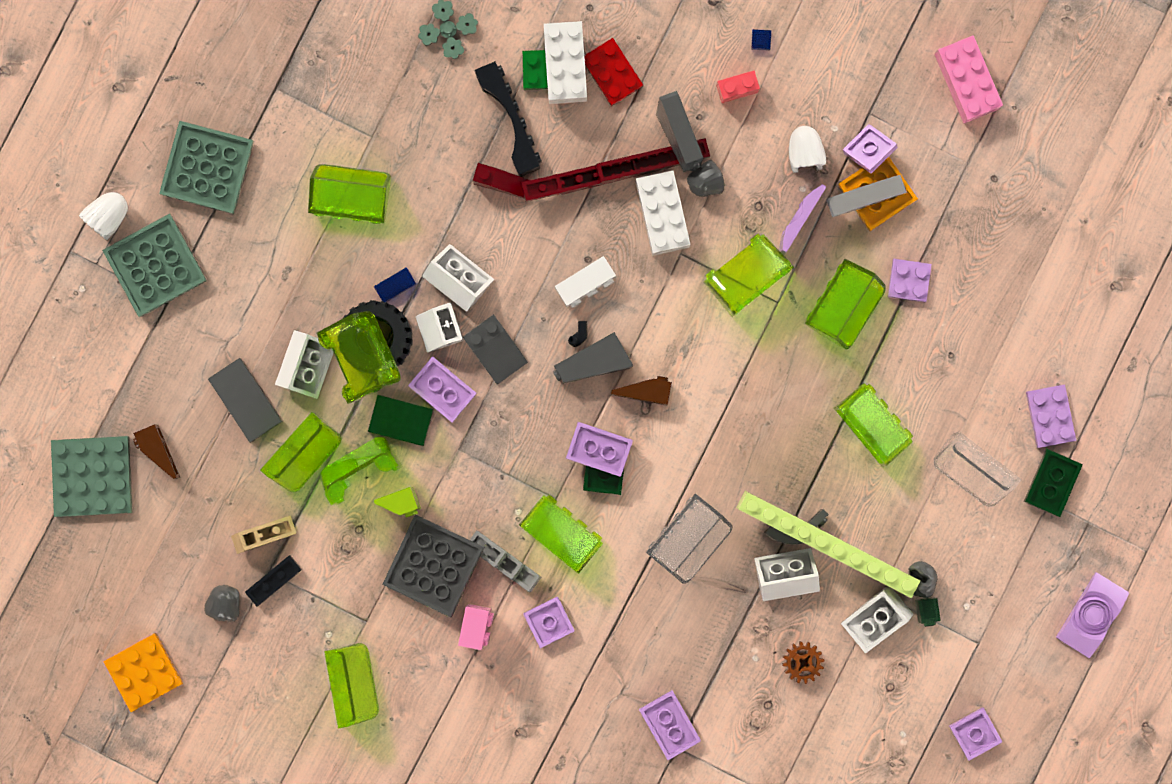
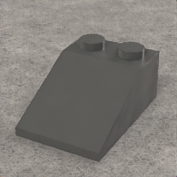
(495, 349)

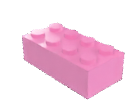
(968, 79)

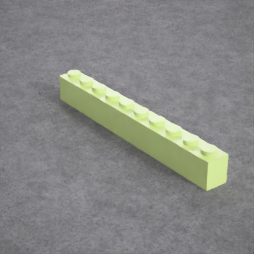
(828, 544)

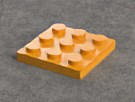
(880, 212)
(143, 672)

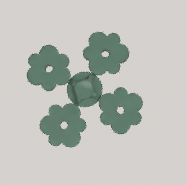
(448, 29)

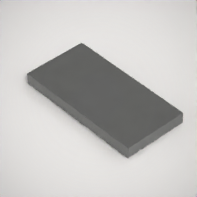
(245, 400)

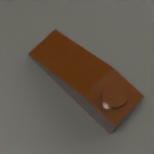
(650, 391)
(154, 446)

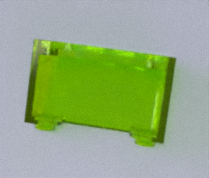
(748, 274)
(361, 355)
(376, 451)

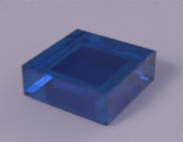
(761, 39)

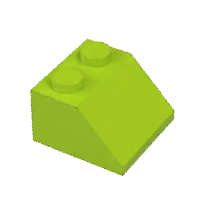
(400, 502)

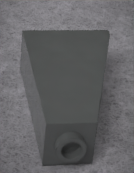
(679, 131)
(595, 360)

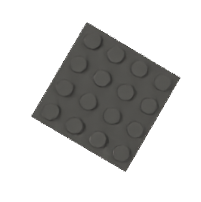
(433, 566)

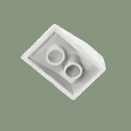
(877, 619)

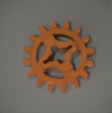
(809, 654)

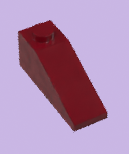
(498, 180)

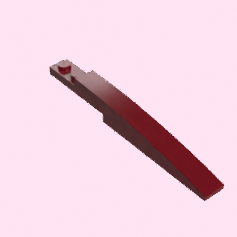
(604, 173)

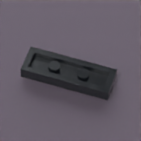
(273, 580)

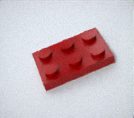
(612, 72)

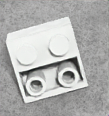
(439, 327)

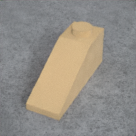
(263, 534)

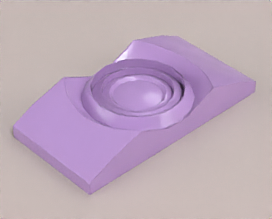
(799, 218)
(1093, 615)

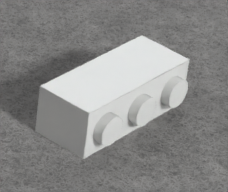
(585, 282)

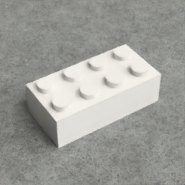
(565, 62)
(662, 213)

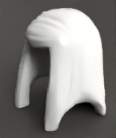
(806, 149)
(105, 214)

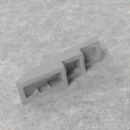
(866, 196)
(506, 562)

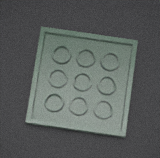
(206, 167)
(154, 265)
(91, 476)

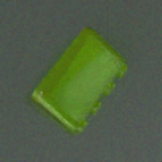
(349, 193)
(846, 304)
(874, 424)
(302, 453)
(561, 533)
(352, 684)

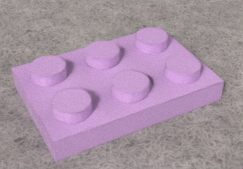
(442, 389)
(1051, 416)
(599, 449)
(669, 725)

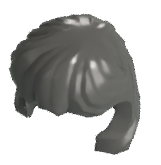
(706, 180)
(927, 577)
(223, 603)

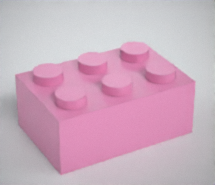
(475, 627)

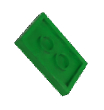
(534, 70)

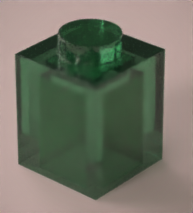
(928, 611)

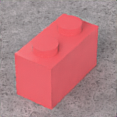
(737, 86)

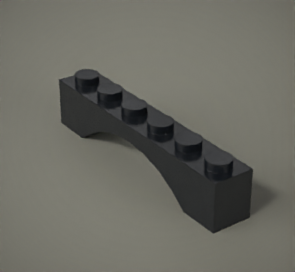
(493, 84)

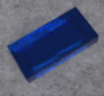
(395, 285)

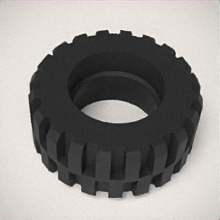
(398, 323)

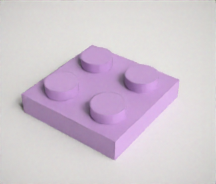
(870, 148)
(909, 280)
(548, 622)
(975, 733)

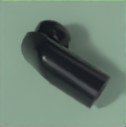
(580, 336)

